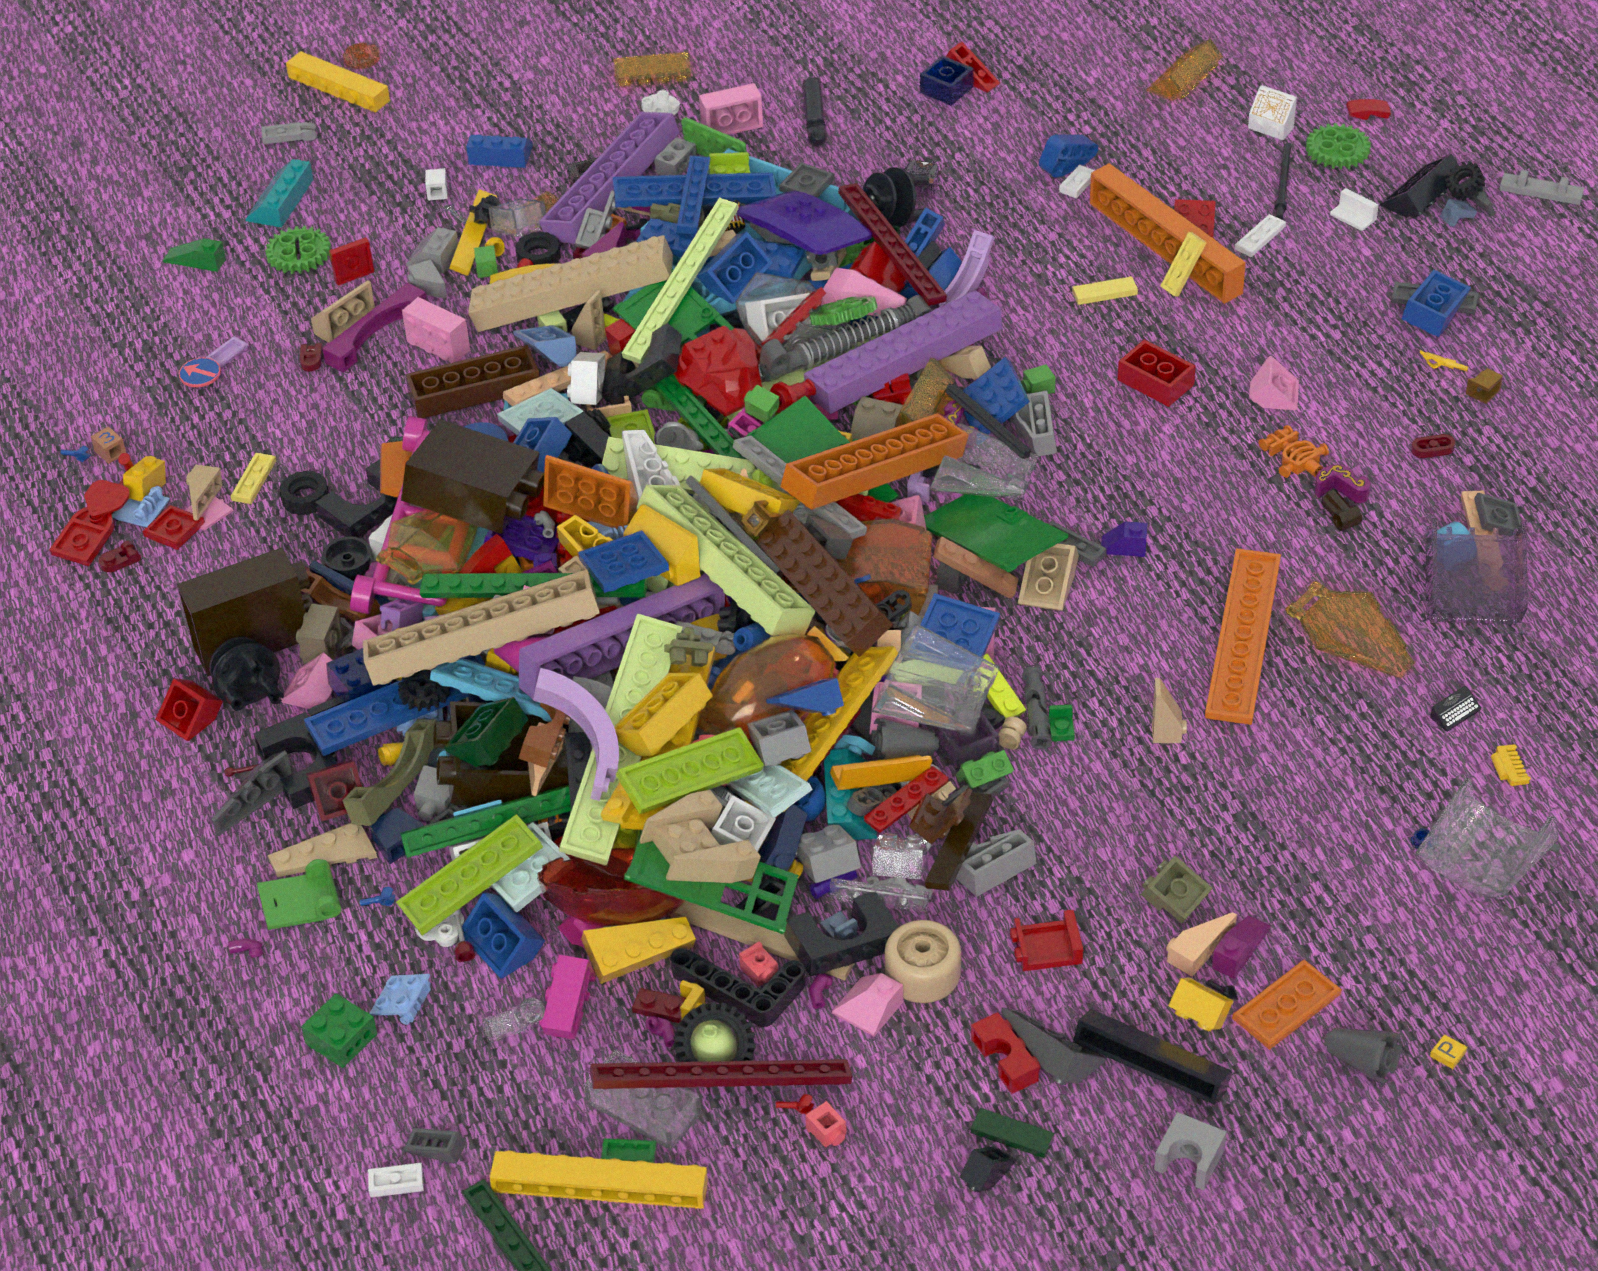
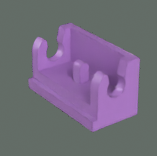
(401, 613)

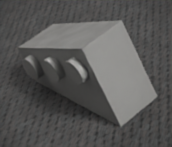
(1036, 424)

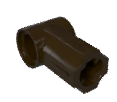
(1342, 513)

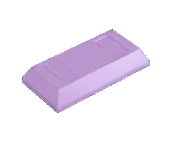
(228, 351)

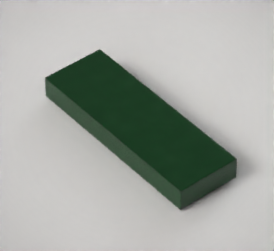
(1012, 1133)

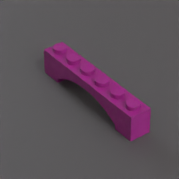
(343, 349)

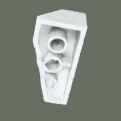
(644, 463)

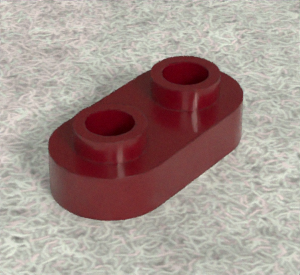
(1433, 446)

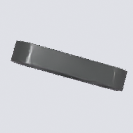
(869, 798)

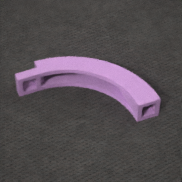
(972, 268)
(592, 718)

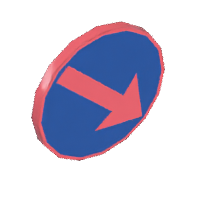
(199, 372)

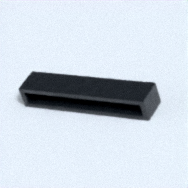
(1152, 1056)

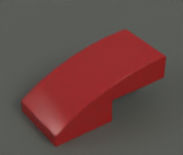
(1365, 107)

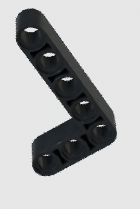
(758, 1006)

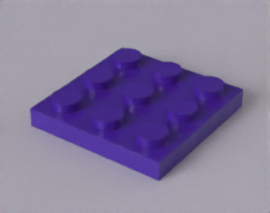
(526, 538)

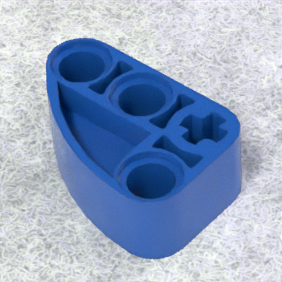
(1065, 153)

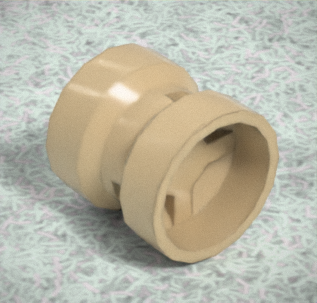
(1011, 733)

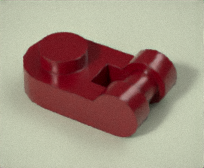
(311, 356)
(114, 560)

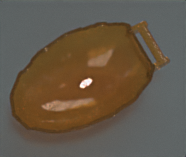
(761, 673)

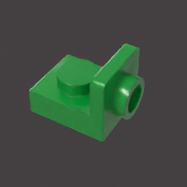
(1061, 723)

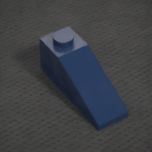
(783, 839)

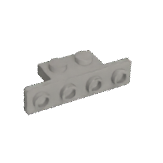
(595, 224)

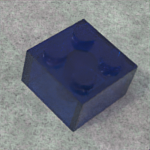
(946, 80)
(350, 676)

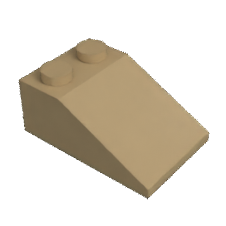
(1049, 578)

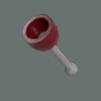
(463, 950)

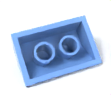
(549, 343)

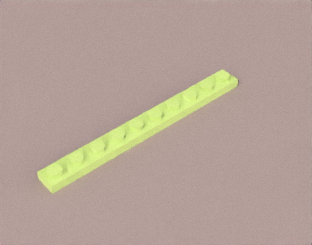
(680, 279)

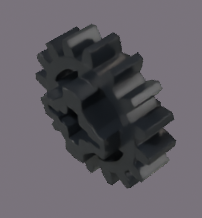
(421, 691)

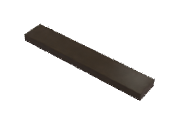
(958, 844)

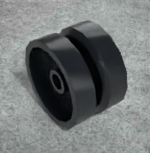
(348, 556)

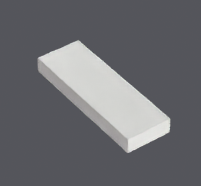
(1260, 235)

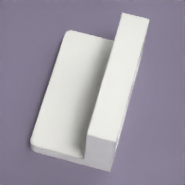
(1355, 210)

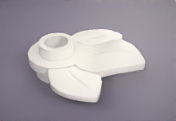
(444, 933)

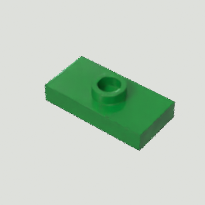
(629, 1150)

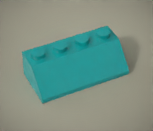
(282, 194)
(837, 799)

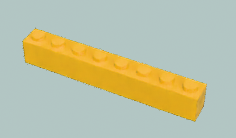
(599, 1179)

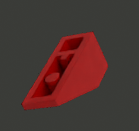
(982, 77)

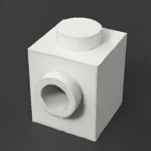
(436, 184)

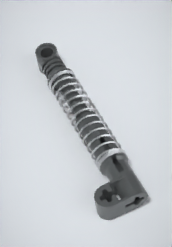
(778, 362)

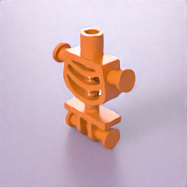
(1297, 454)

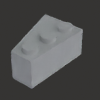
(996, 861)

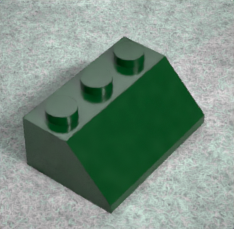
(487, 732)

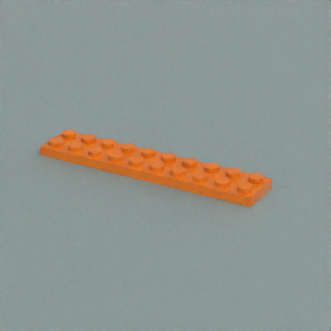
(1243, 637)

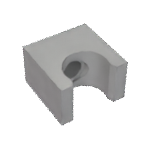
(1193, 1141)

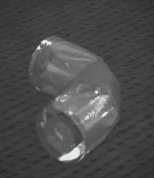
(513, 1020)

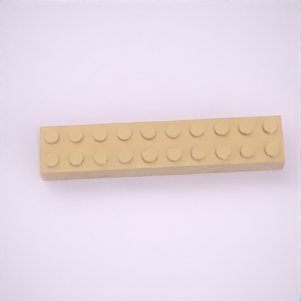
(570, 283)
(480, 627)

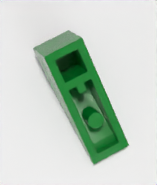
(199, 254)

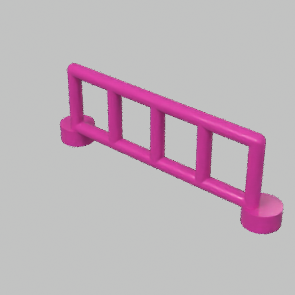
(366, 587)

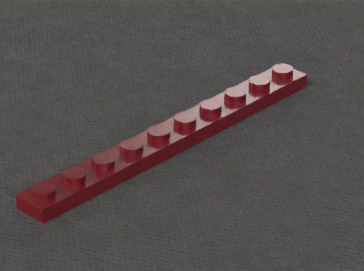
(892, 244)
(720, 1074)

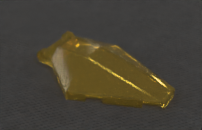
(428, 545)
(1352, 629)

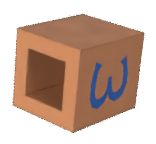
(108, 444)

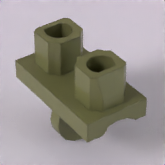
(688, 644)

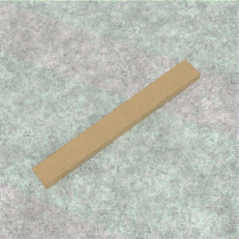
(745, 933)

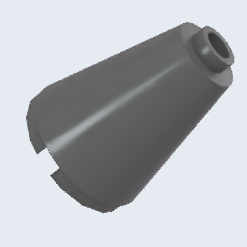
(901, 740)
(1366, 1050)

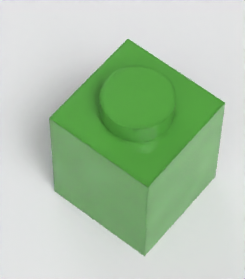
(485, 261)
(1038, 380)
(761, 403)

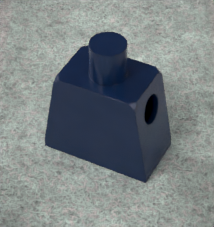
(387, 832)

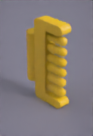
(1509, 766)

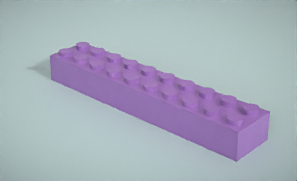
(626, 156)
(904, 350)
(601, 642)

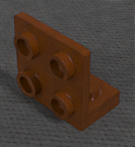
(934, 820)

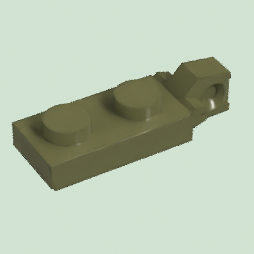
(669, 213)

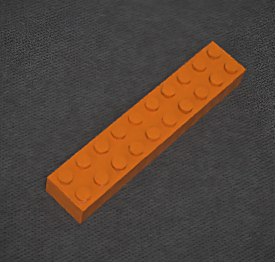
(1165, 230)
(873, 461)

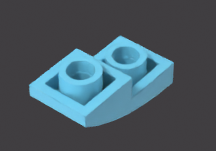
(855, 744)

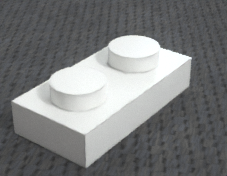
(1076, 181)
(395, 1180)

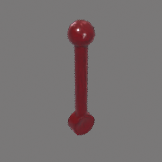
(230, 771)

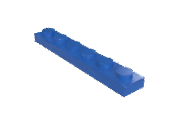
(693, 195)

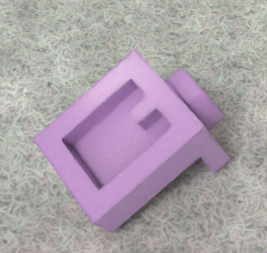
(917, 486)

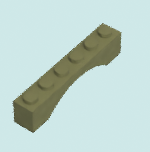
(368, 803)

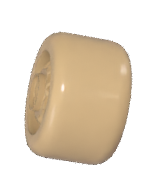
(924, 960)

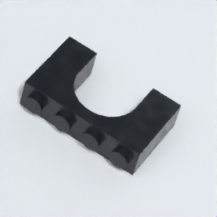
(625, 379)
(354, 519)
(293, 737)
(822, 953)

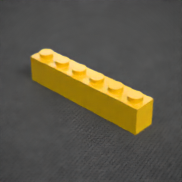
(338, 81)

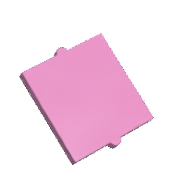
(214, 512)

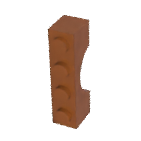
(326, 594)
(541, 740)

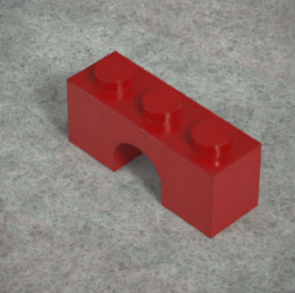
(997, 1036)

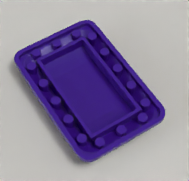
(806, 222)

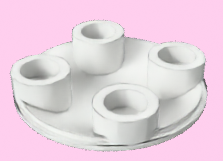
(660, 102)

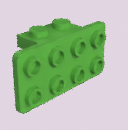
(708, 139)

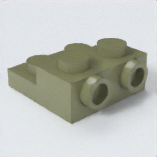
(1175, 889)

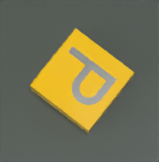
(1448, 1051)

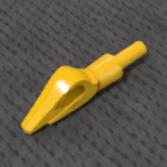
(1450, 363)

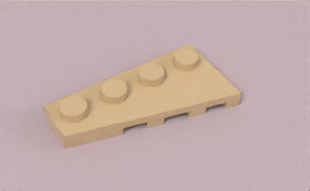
(334, 846)

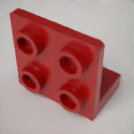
(1198, 212)

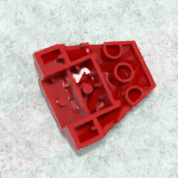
(720, 368)

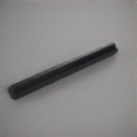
(988, 421)

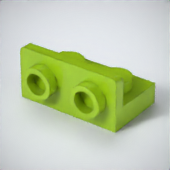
(729, 163)

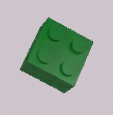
(339, 1030)

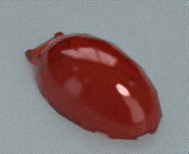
(600, 893)

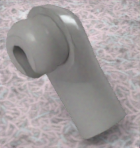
(545, 519)

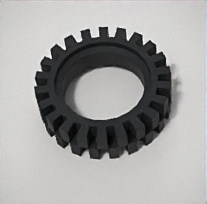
(714, 1012)

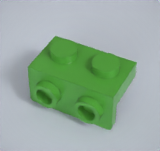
(985, 770)

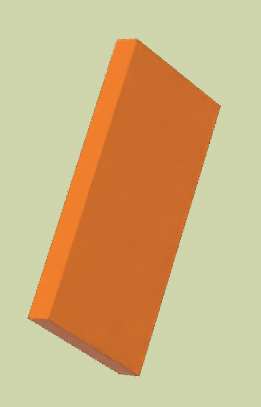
(1286, 1004)

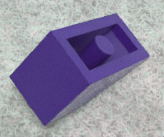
(1126, 539)

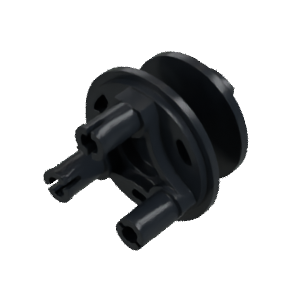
(895, 194)
(245, 673)

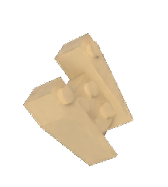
(691, 849)

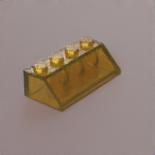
(651, 68)
(1186, 71)
(928, 394)

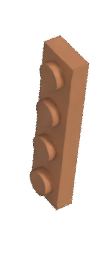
(975, 567)

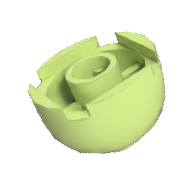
(713, 1042)

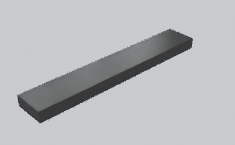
(731, 523)

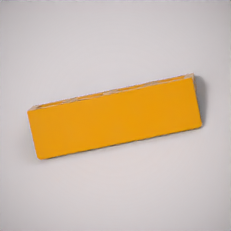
(879, 772)

